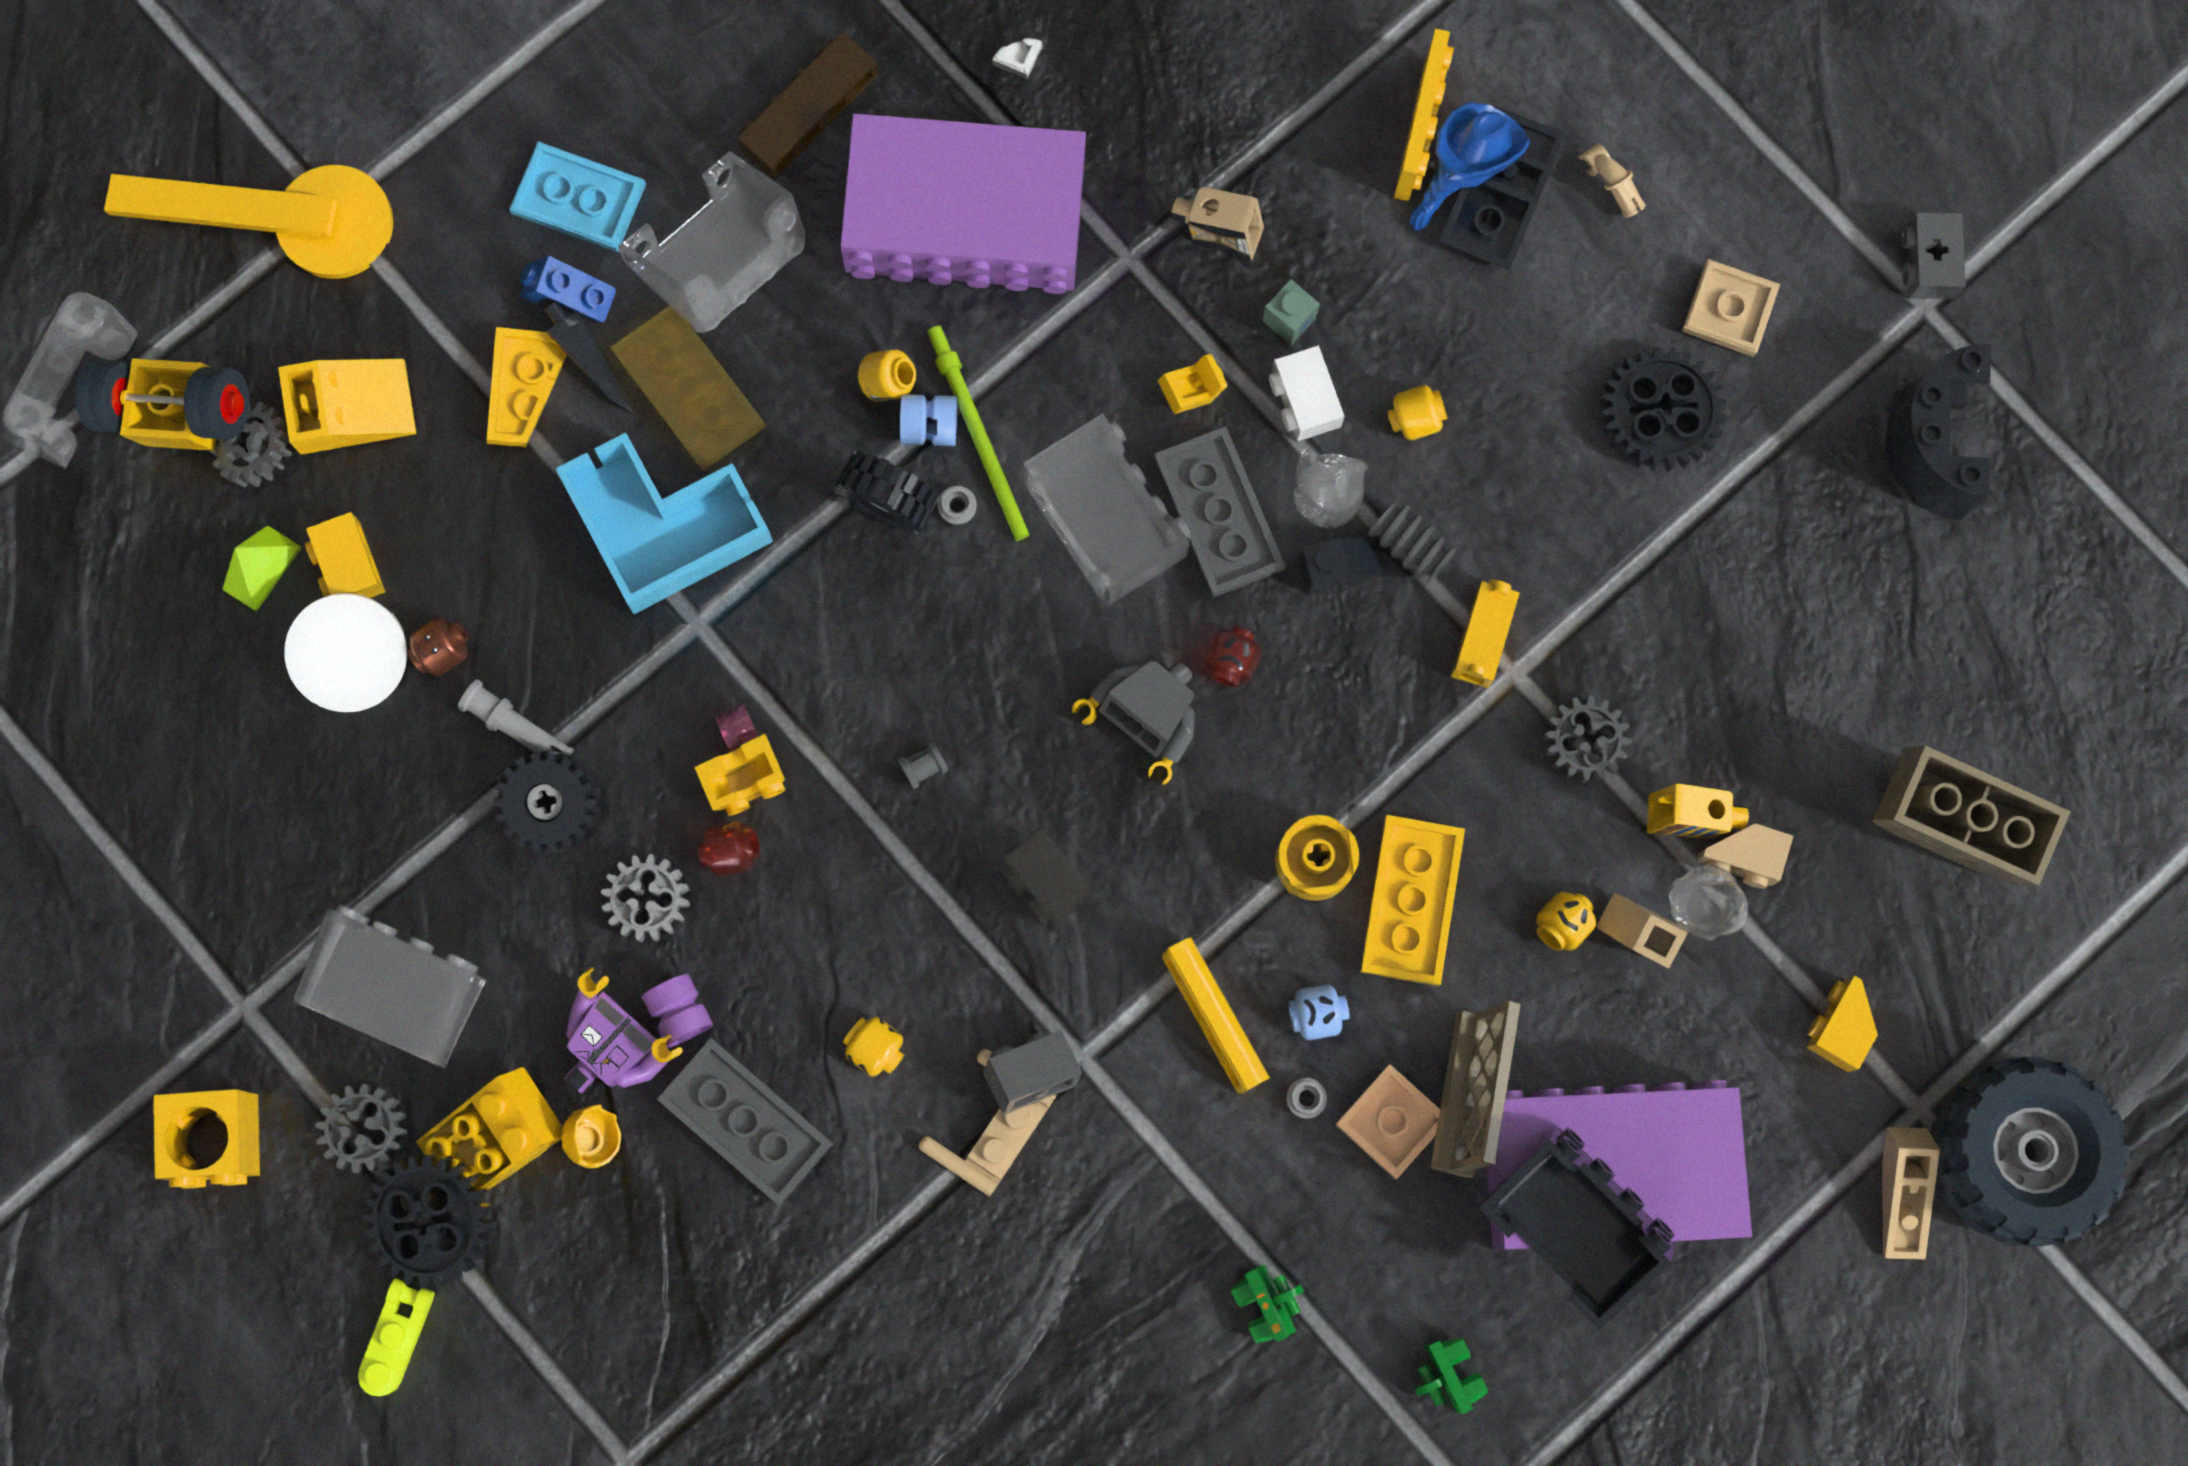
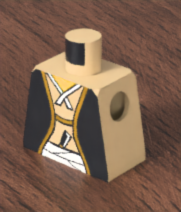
(1222, 221)

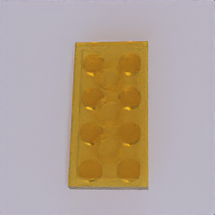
(688, 387)

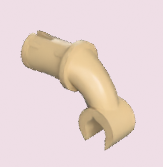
(1616, 179)

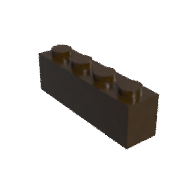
(807, 105)

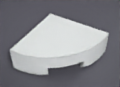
(1018, 57)

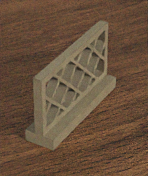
(1475, 1090)

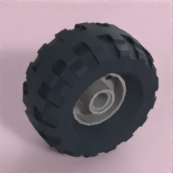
(2030, 1151)

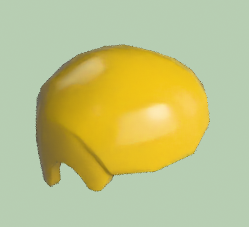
(591, 1136)

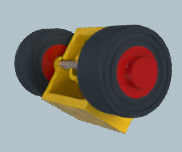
(163, 402)

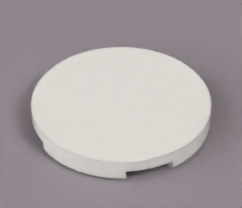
(346, 652)

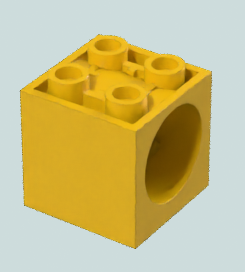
(173, 1121)

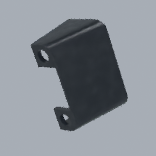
(1582, 1225)

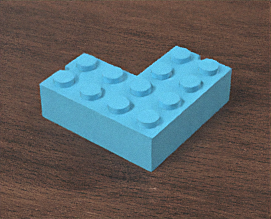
(658, 542)

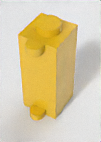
(1485, 633)

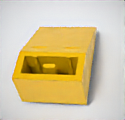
(346, 402)
(496, 1130)

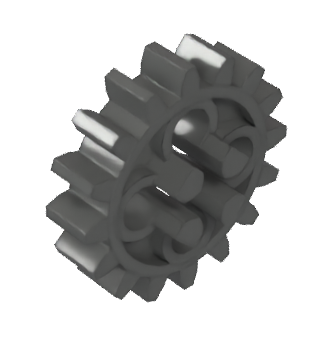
(1607, 750)
(367, 1151)

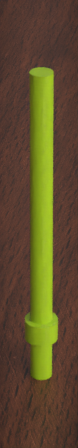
(950, 366)

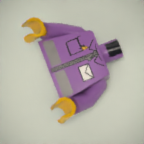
(610, 1041)

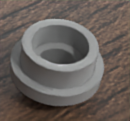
(957, 493)
(1319, 1095)

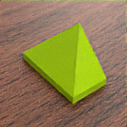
(259, 566)

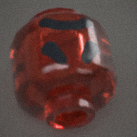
(1233, 657)

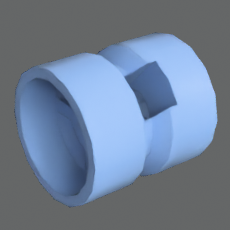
(915, 425)

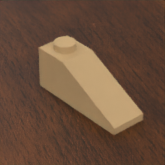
(1908, 1191)

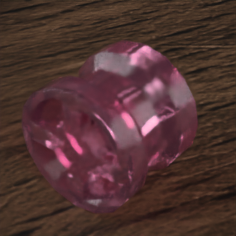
(736, 727)

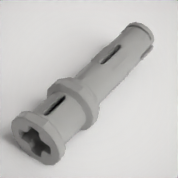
(499, 715)

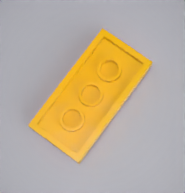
(1424, 115)
(1412, 900)

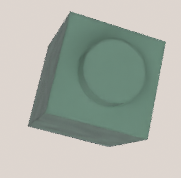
(1290, 312)

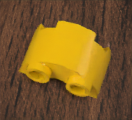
(741, 776)

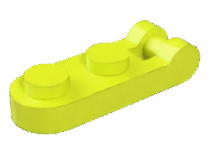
(394, 1339)

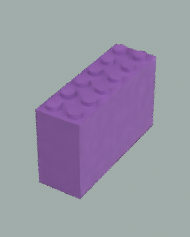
(963, 203)
(1666, 1145)

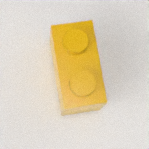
(343, 557)

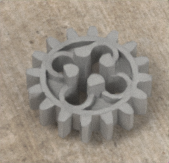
(627, 911)

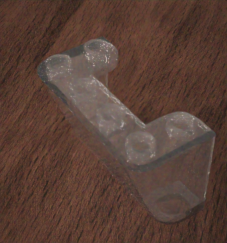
(723, 248)
(79, 326)
(388, 986)

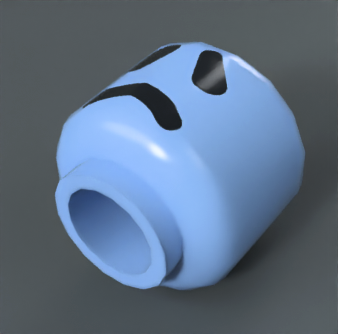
(1318, 1012)

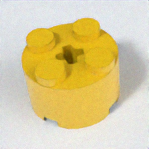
(1330, 840)

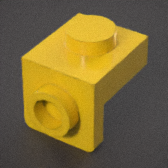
(1193, 385)

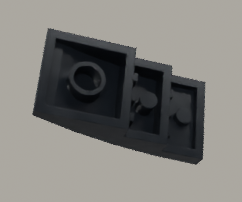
(1496, 214)

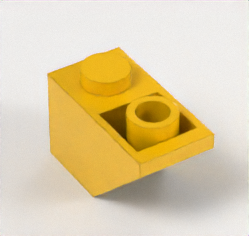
(1846, 1028)

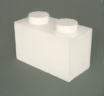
(1306, 394)

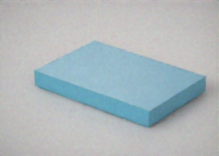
(577, 196)

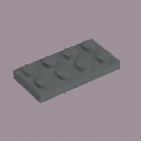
(1220, 512)
(745, 1121)

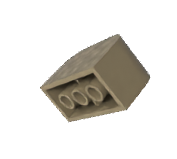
(1970, 816)

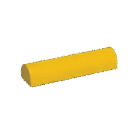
(1214, 1016)

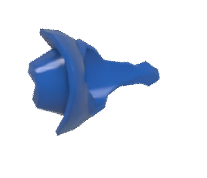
(1470, 150)

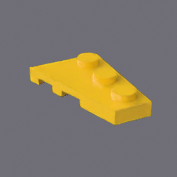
(522, 380)

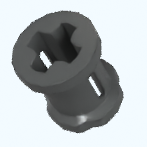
(923, 764)

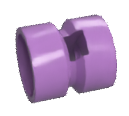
(676, 1008)

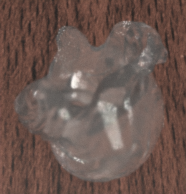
(1329, 488)
(1708, 902)

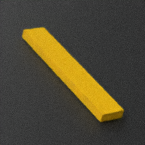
(220, 205)

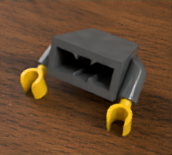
(1148, 707)

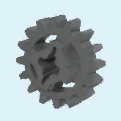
(256, 448)

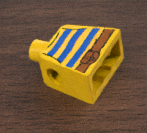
(1694, 812)

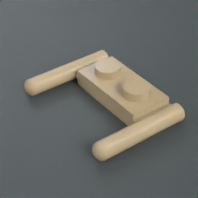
(996, 1146)

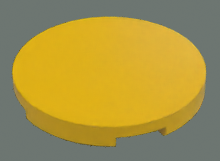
(359, 227)

